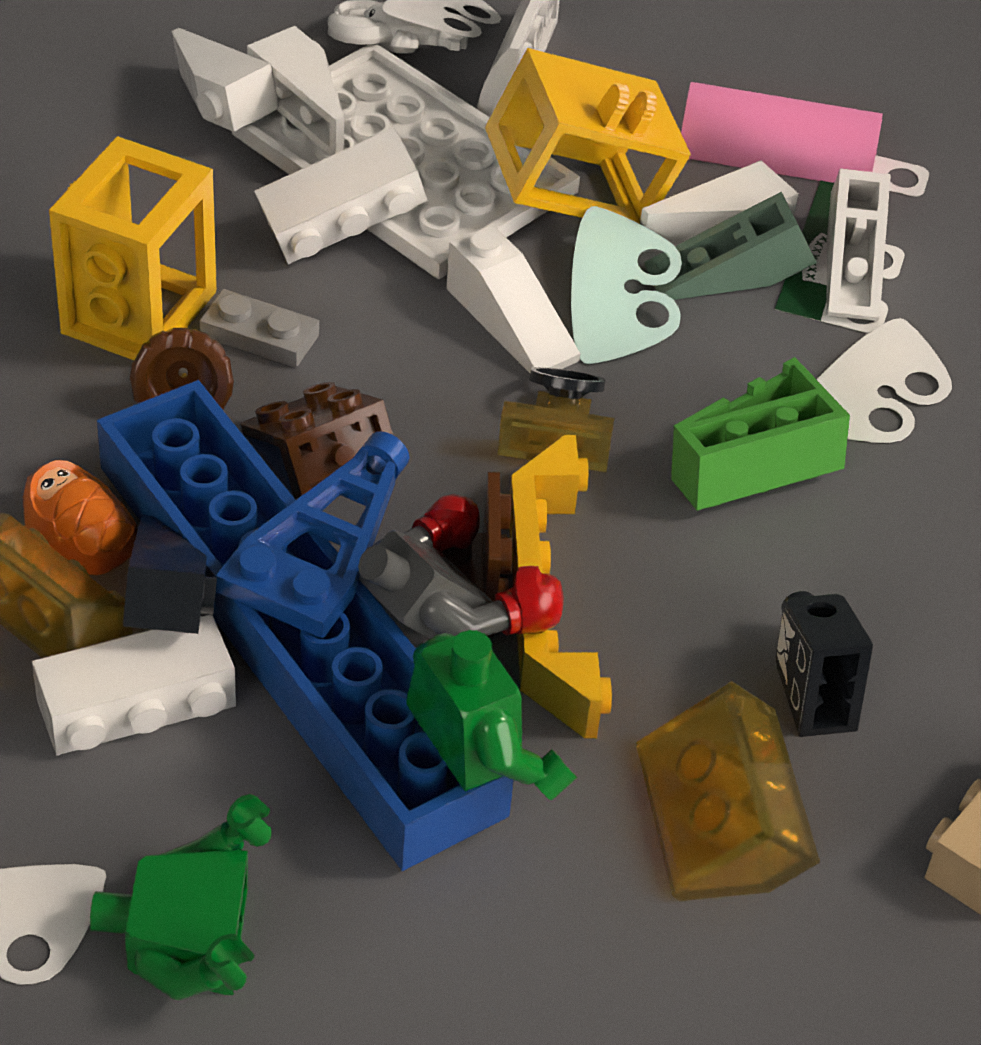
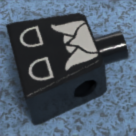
(825, 646)

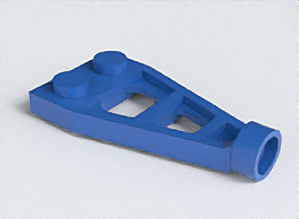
(297, 590)

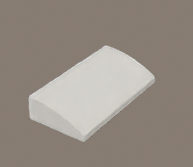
(529, 29)

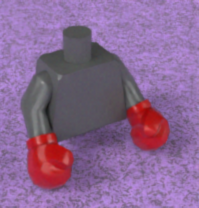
(436, 597)

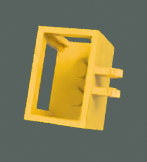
(588, 117)
(112, 267)

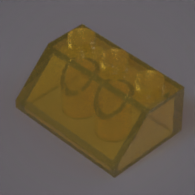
(52, 599)
(726, 799)

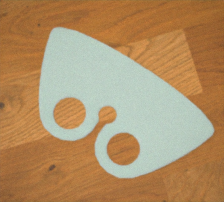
(600, 306)

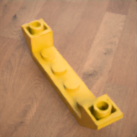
(558, 681)

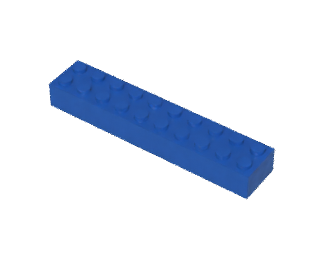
(340, 692)

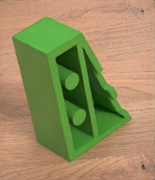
(760, 440)

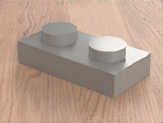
(260, 328)

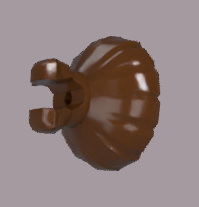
(167, 352)

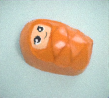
(79, 516)

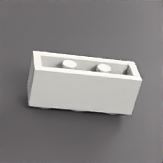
(341, 195)
(133, 685)

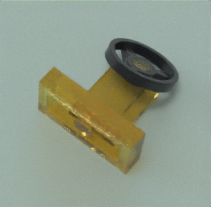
(533, 428)

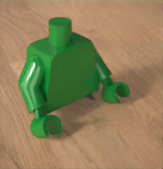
(476, 715)
(190, 908)

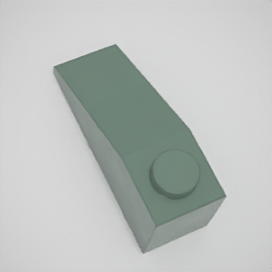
(739, 253)

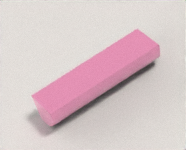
(782, 132)

